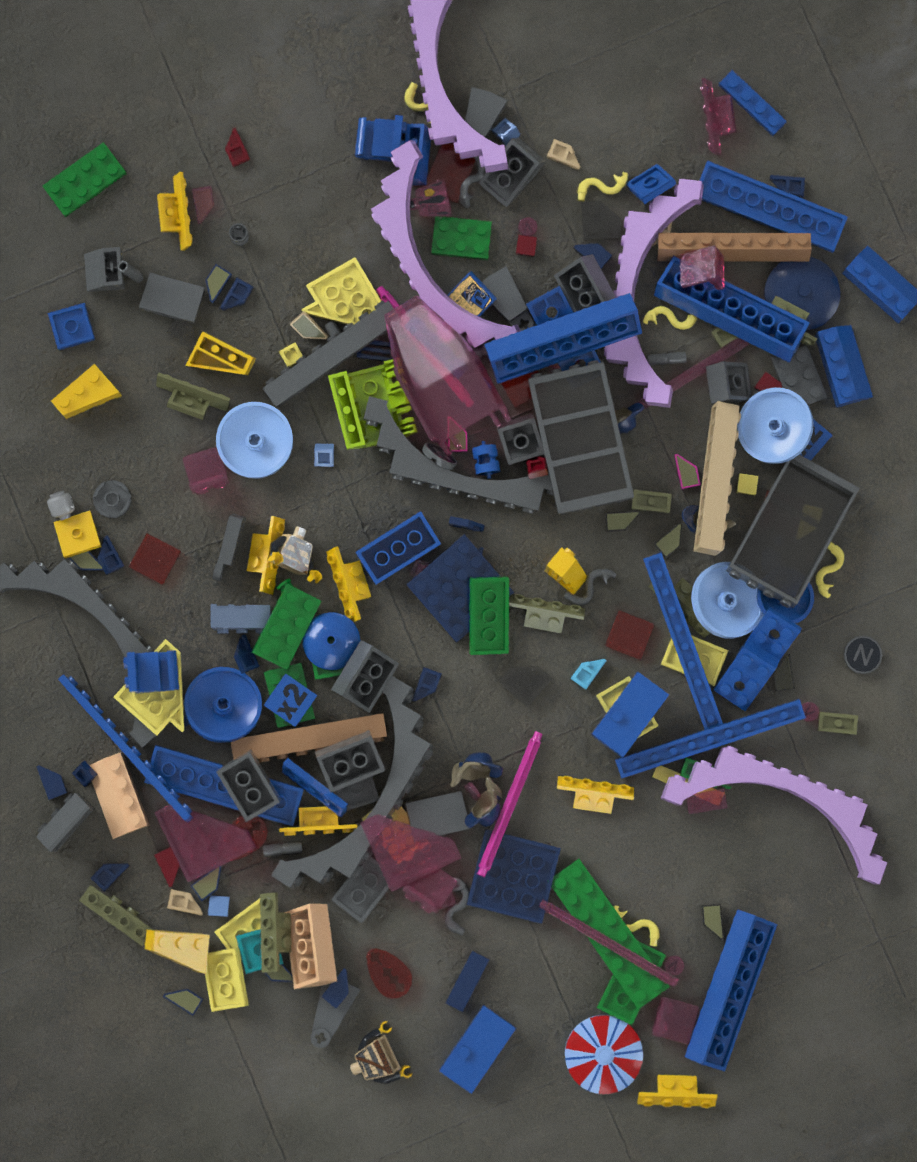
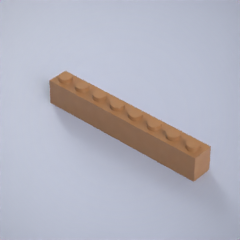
(738, 246)
(308, 738)

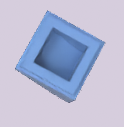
(505, 131)
(324, 455)
(218, 906)

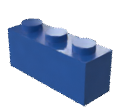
(420, 135)

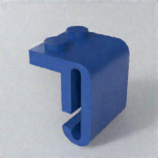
(379, 138)
(151, 672)

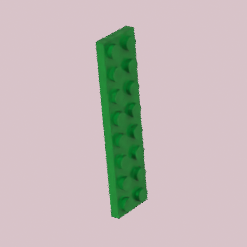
(590, 905)

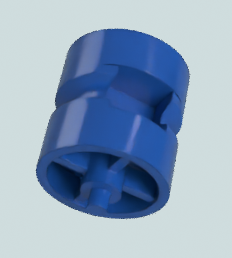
(486, 460)

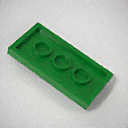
(84, 179)
(489, 615)
(286, 626)
(615, 999)

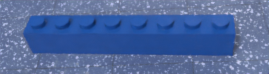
(735, 312)
(563, 338)
(730, 990)

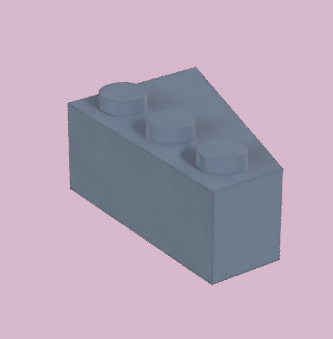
(239, 618)

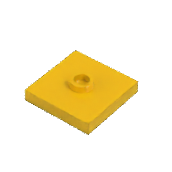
(77, 534)

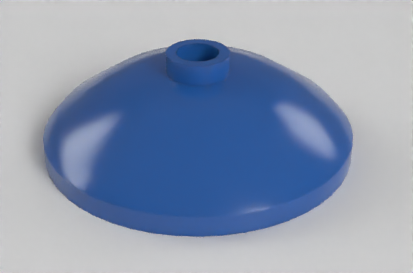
(794, 614)
(333, 655)

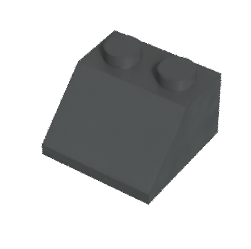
(728, 382)
(520, 439)

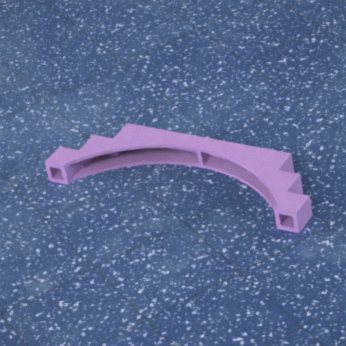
(444, 119)
(396, 227)
(640, 234)
(839, 809)

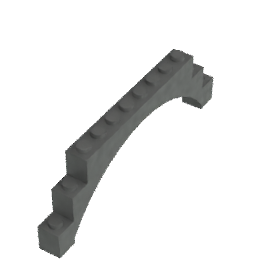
(413, 465)
(68, 584)
(407, 763)

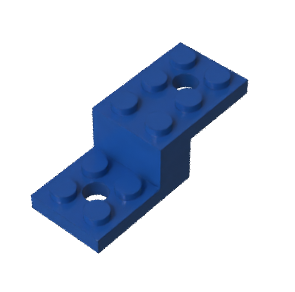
(556, 299)
(757, 659)

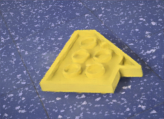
(342, 294)
(157, 708)

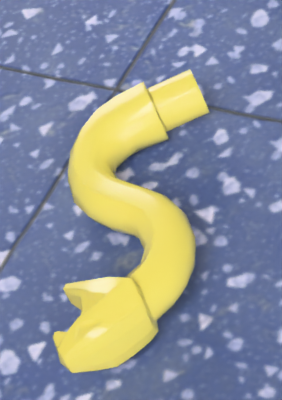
(409, 99)
(583, 186)
(651, 316)
(822, 587)
(653, 928)

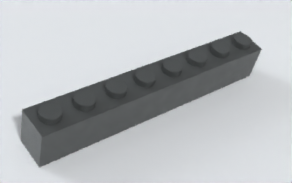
(329, 356)

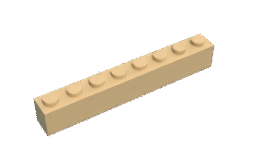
(716, 478)

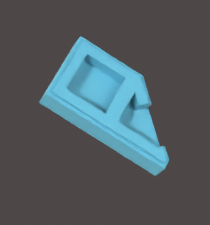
(587, 672)

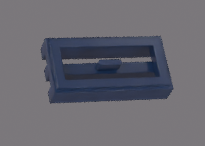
(377, 350)

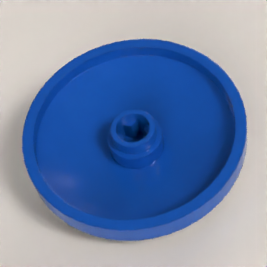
(222, 704)

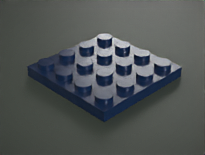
(446, 585)
(516, 878)

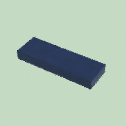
(467, 981)

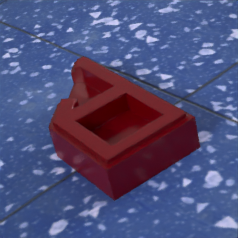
(236, 150)

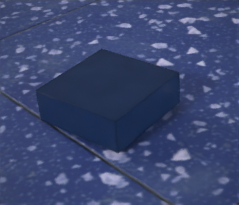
(84, 773)

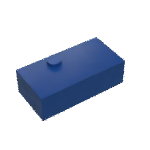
(397, 548)
(629, 714)
(477, 1049)

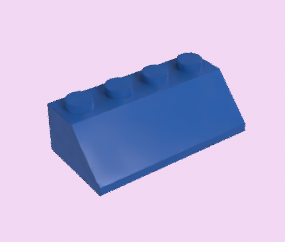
(882, 284)
(843, 365)

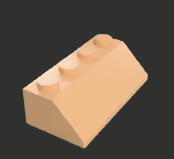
(118, 796)
(311, 947)

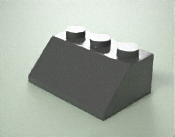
(64, 822)

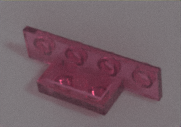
(719, 116)

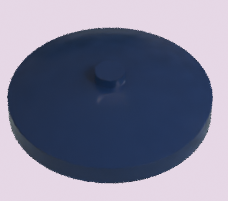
(807, 286)

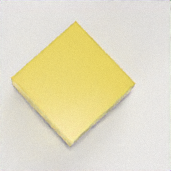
(291, 354)
(747, 484)

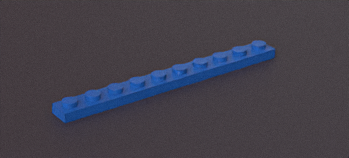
(683, 641)
(710, 738)
(121, 741)

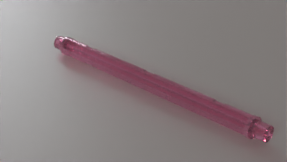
(700, 368)
(608, 943)

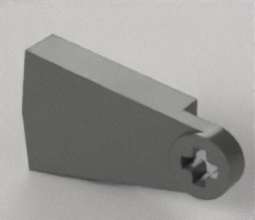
(484, 110)
(509, 300)
(230, 544)
(329, 1018)

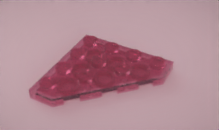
(203, 841)
(406, 851)

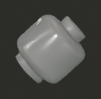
(60, 505)

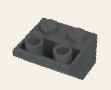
(102, 270)

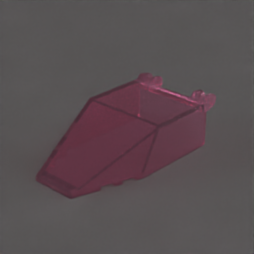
(440, 373)

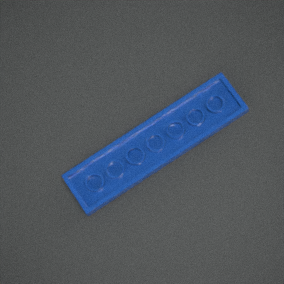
(771, 206)
(199, 780)

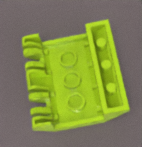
(351, 398)

